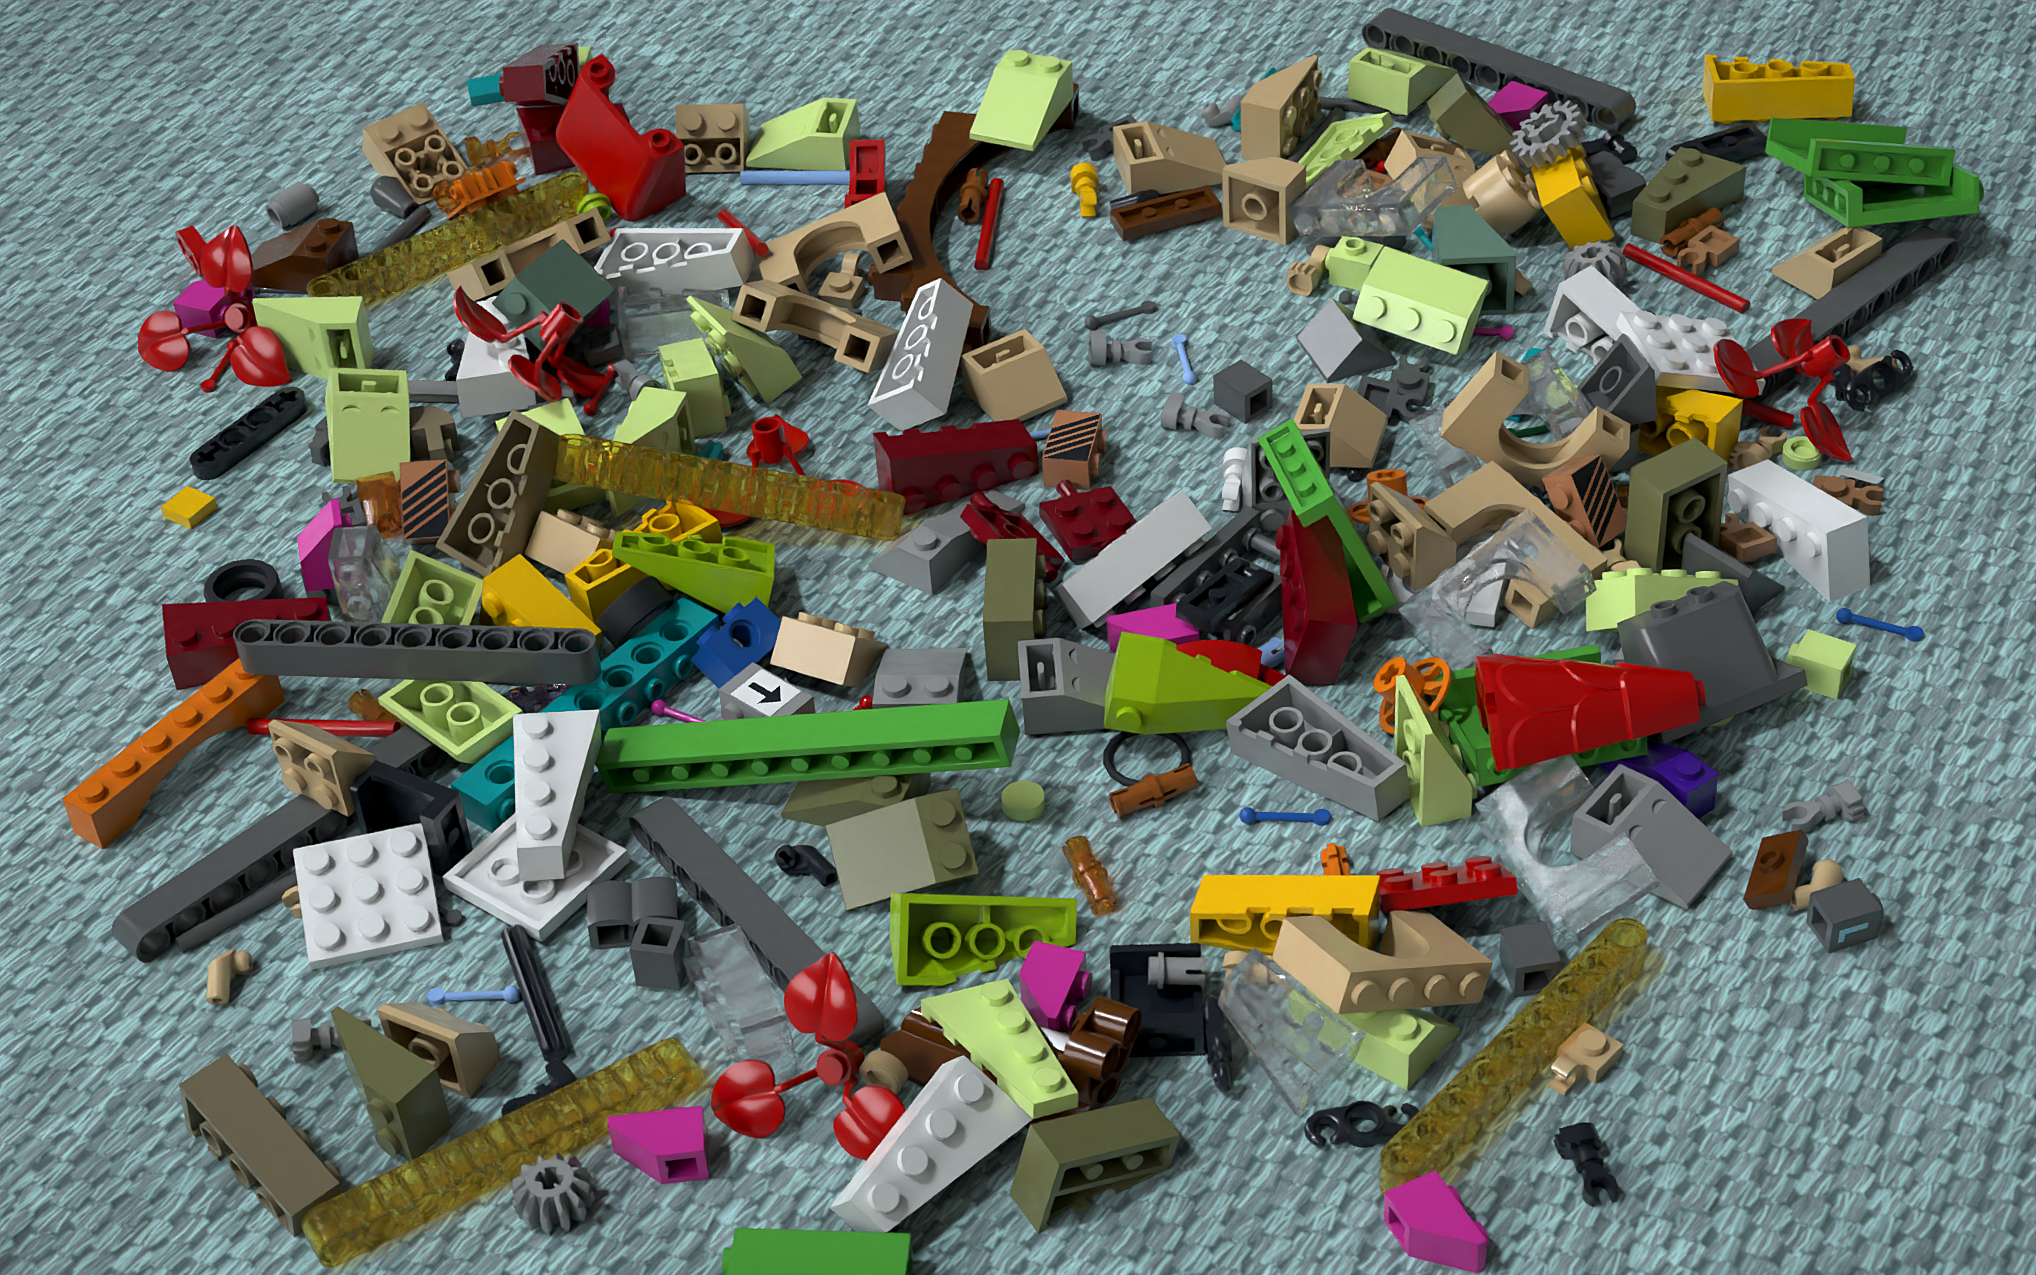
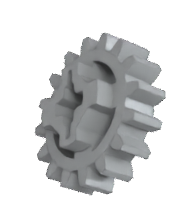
(1548, 134)

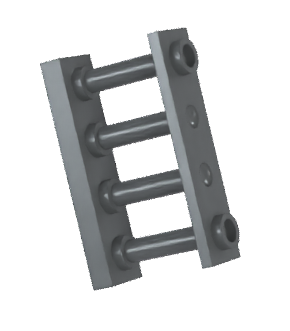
(1230, 542)

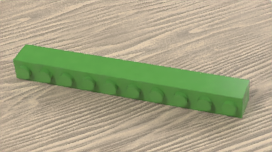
(809, 747)

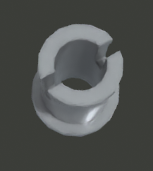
(1173, 970)

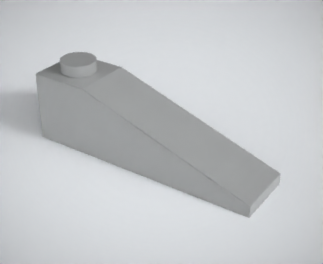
(935, 549)

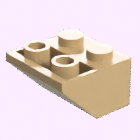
(714, 136)
(1830, 260)
(1012, 378)
(1352, 420)
(1407, 538)
(567, 539)
(826, 649)
(318, 763)

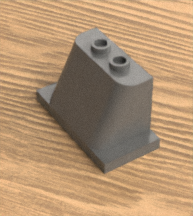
(1718, 643)

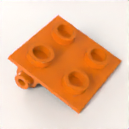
(478, 190)

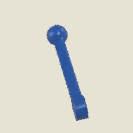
(1912, 633)
(1320, 817)

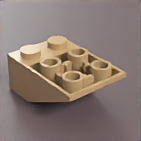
(1280, 110)
(1415, 145)
(413, 151)
(1165, 158)

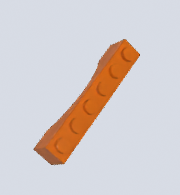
(118, 791)

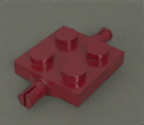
(1085, 520)
(992, 522)

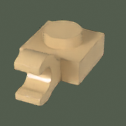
(844, 287)
(1584, 1054)

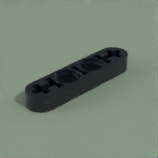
(217, 457)

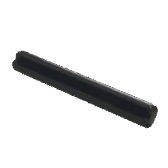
(534, 993)

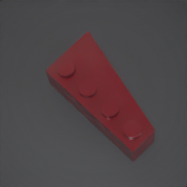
(541, 76)
(953, 461)
(1315, 600)
(201, 633)

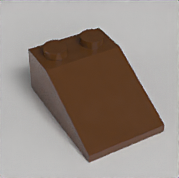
(304, 254)

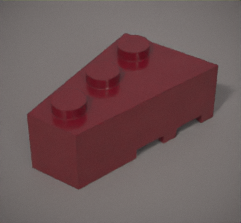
(539, 137)

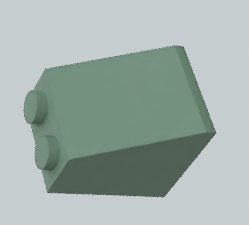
(1477, 249)
(550, 279)

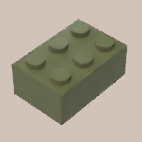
(1672, 497)
(1012, 603)

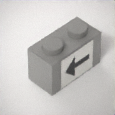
(762, 694)

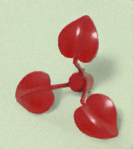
(556, 329)
(1793, 342)
(260, 353)
(771, 443)
(824, 1004)

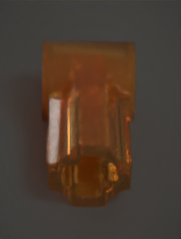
(380, 502)

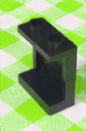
(395, 799)
(1169, 1015)

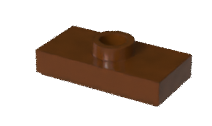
(1776, 869)

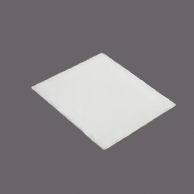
(1861, 475)

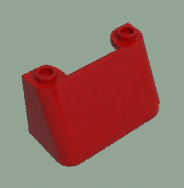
(631, 169)

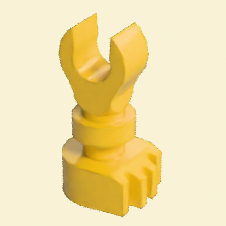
(1085, 184)

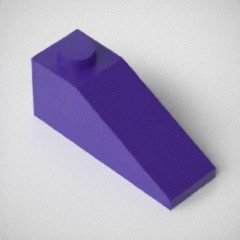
(1678, 772)

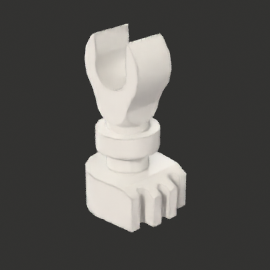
(1232, 472)

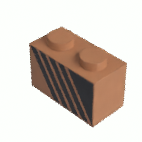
(1074, 449)
(427, 499)
(1586, 499)

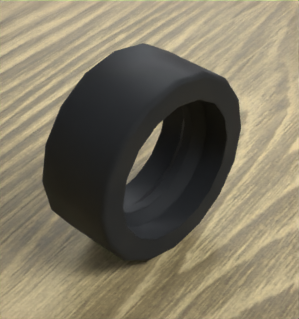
(241, 575)
(634, 610)

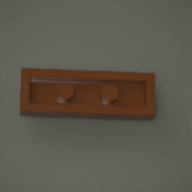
(1165, 212)

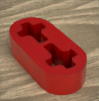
(191, 246)

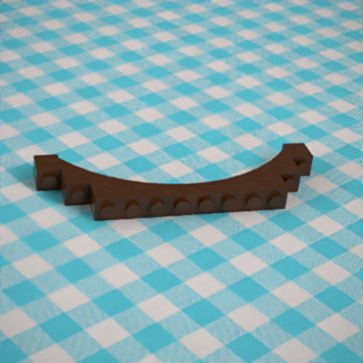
(934, 183)

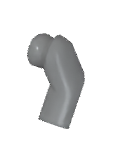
(1217, 117)

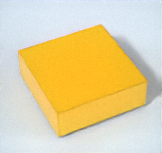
(189, 507)

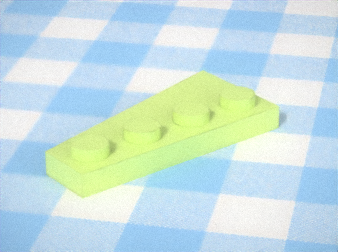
(1343, 142)
(1007, 1043)

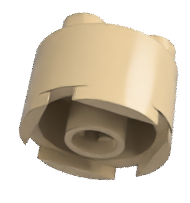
(1504, 194)

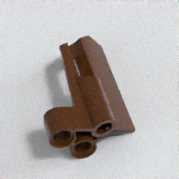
(1090, 1055)

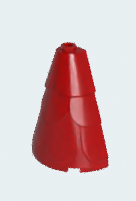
(1571, 706)

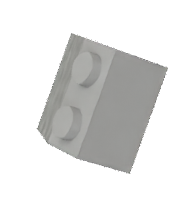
(920, 677)

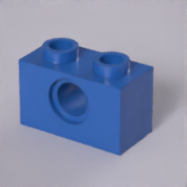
(750, 625)

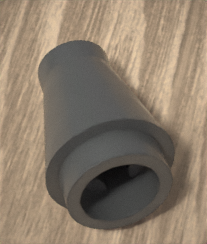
(392, 196)

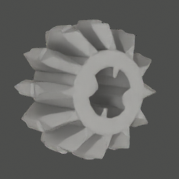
(1602, 256)
(552, 1193)

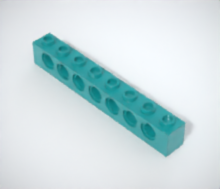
(627, 684)

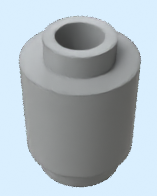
(292, 205)

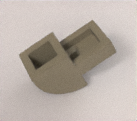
(433, 433)

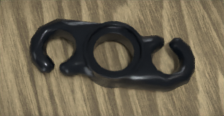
(1864, 382)
(1217, 1043)
(1342, 1117)

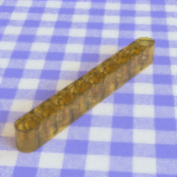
(456, 241)
(729, 487)
(1515, 1056)
(495, 1152)

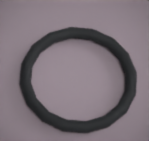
(1125, 781)

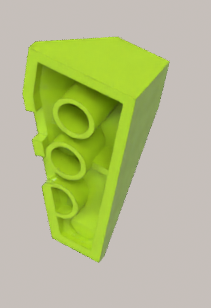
(707, 571)
(1171, 692)
(958, 934)

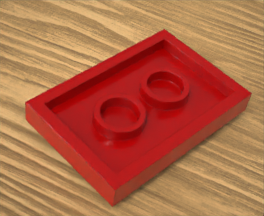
(1444, 885)

